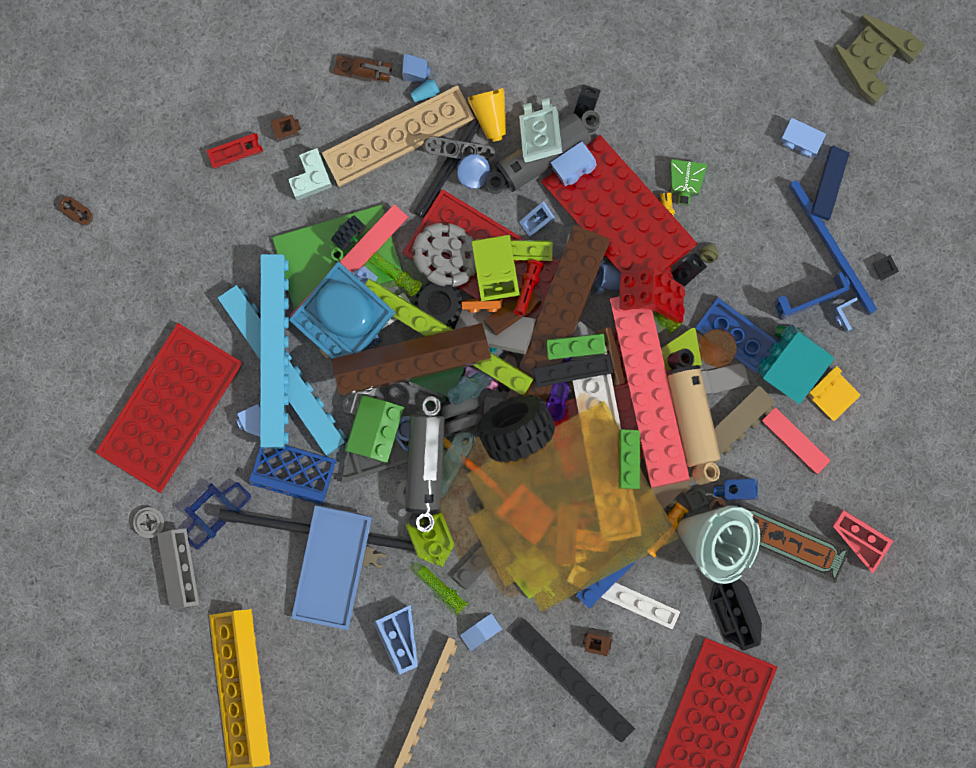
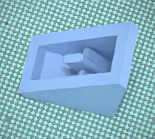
(537, 219)
(481, 632)

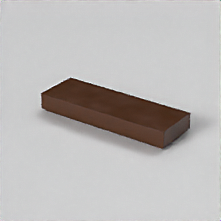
(505, 316)

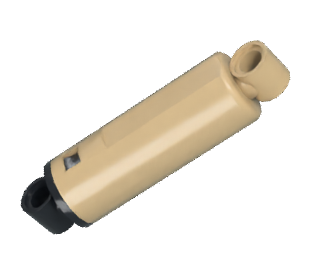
(693, 416)

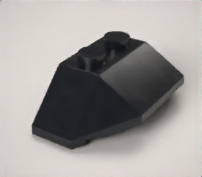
(736, 614)

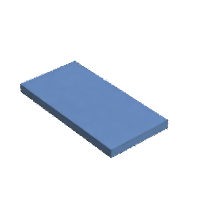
(331, 567)

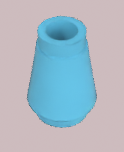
(425, 90)

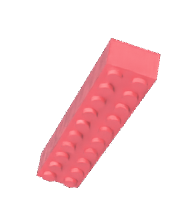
(650, 395)

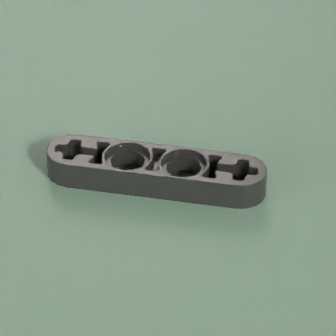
(459, 148)

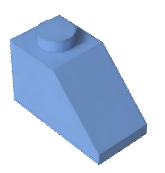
(415, 69)

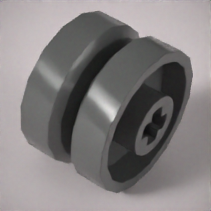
(461, 416)

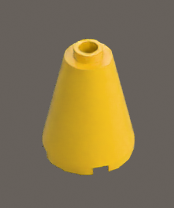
(490, 113)

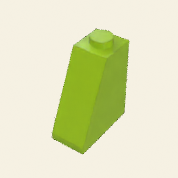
(687, 340)

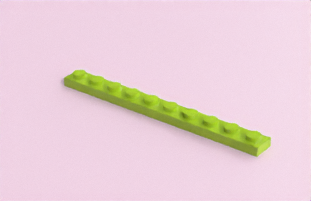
(429, 325)

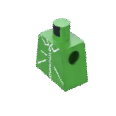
(686, 179)

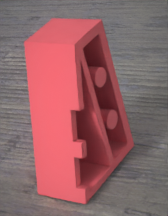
(863, 539)

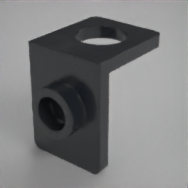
(586, 101)
(688, 270)

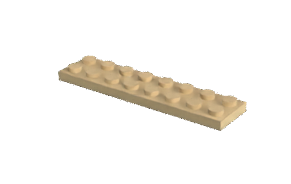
(397, 136)

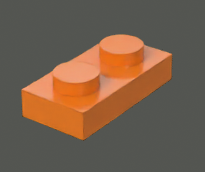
(474, 305)

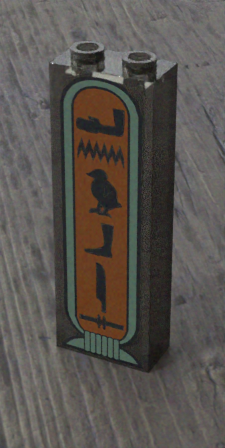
(798, 545)

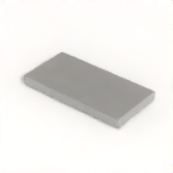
(513, 339)

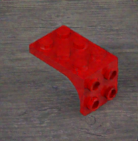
(652, 291)

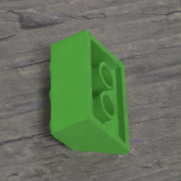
(374, 429)

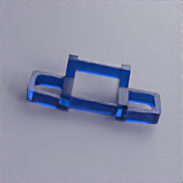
(212, 489)

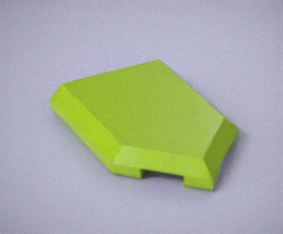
(432, 545)

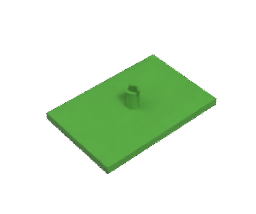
(313, 253)

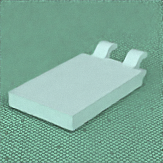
(540, 132)

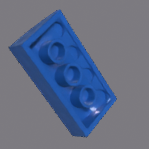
(751, 340)

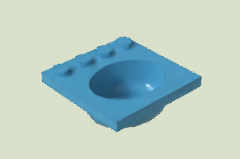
(342, 314)

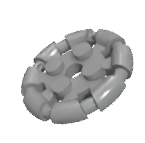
(444, 244)

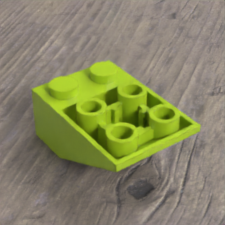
(495, 268)

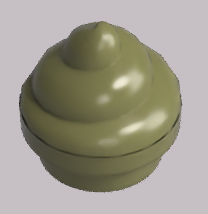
(709, 253)

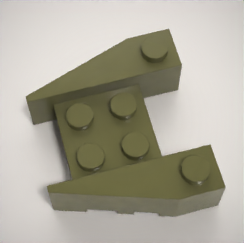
(872, 51)

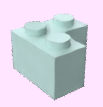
(313, 180)

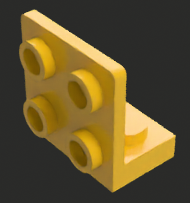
(833, 394)

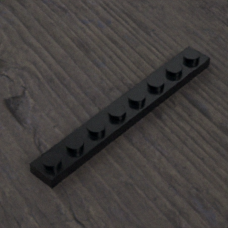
(573, 680)

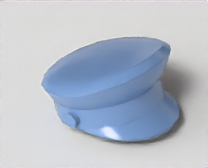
(473, 171)

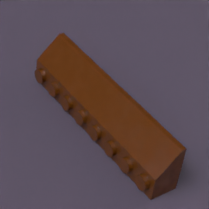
(411, 359)

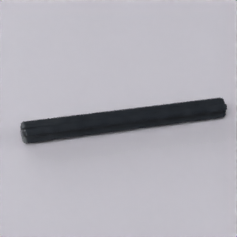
(445, 171)

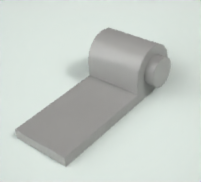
(725, 378)

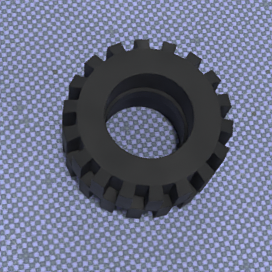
(450, 292)

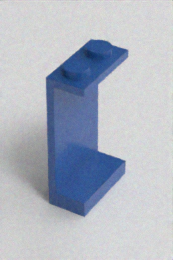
(785, 311)

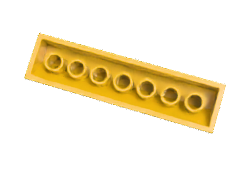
(239, 689)

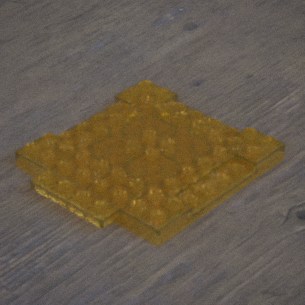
(562, 512)

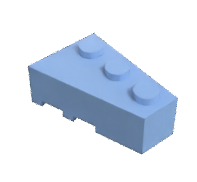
(398, 639)

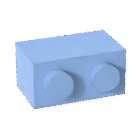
(802, 138)
(574, 164)

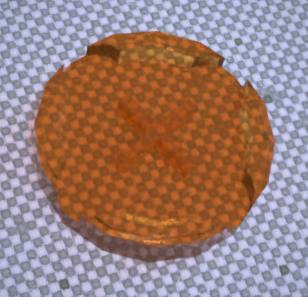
(717, 347)

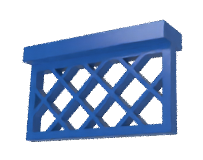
(288, 488)

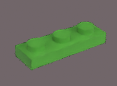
(575, 346)
(629, 459)

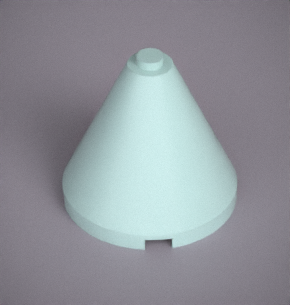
(721, 542)

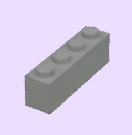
(178, 569)

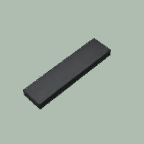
(572, 370)

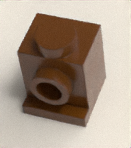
(279, 124)
(602, 648)

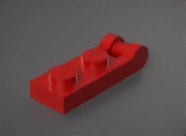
(234, 151)

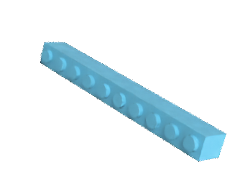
(273, 351)
(299, 393)

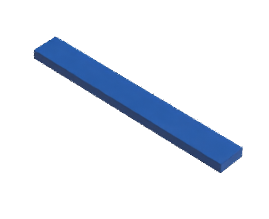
(833, 248)

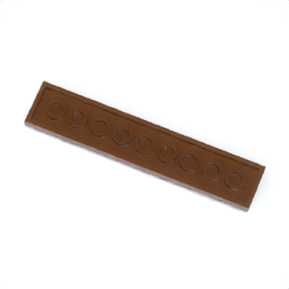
(564, 302)

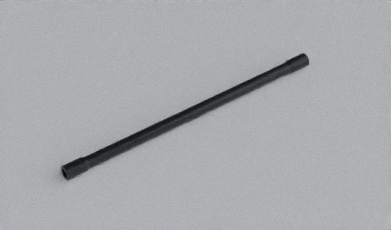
(235, 517)

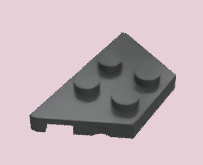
(359, 466)

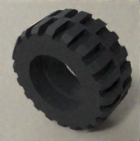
(516, 428)

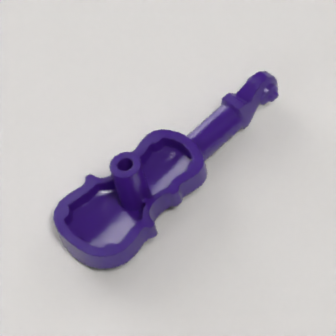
(556, 402)

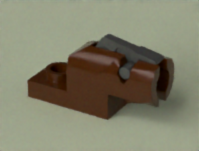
(363, 69)

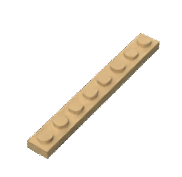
(427, 703)

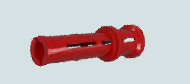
(530, 279)

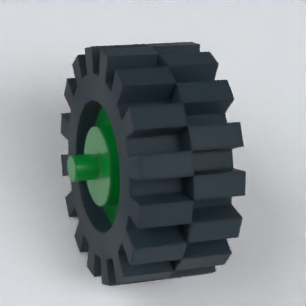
(348, 233)

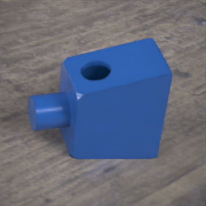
(746, 489)

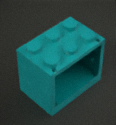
(795, 364)

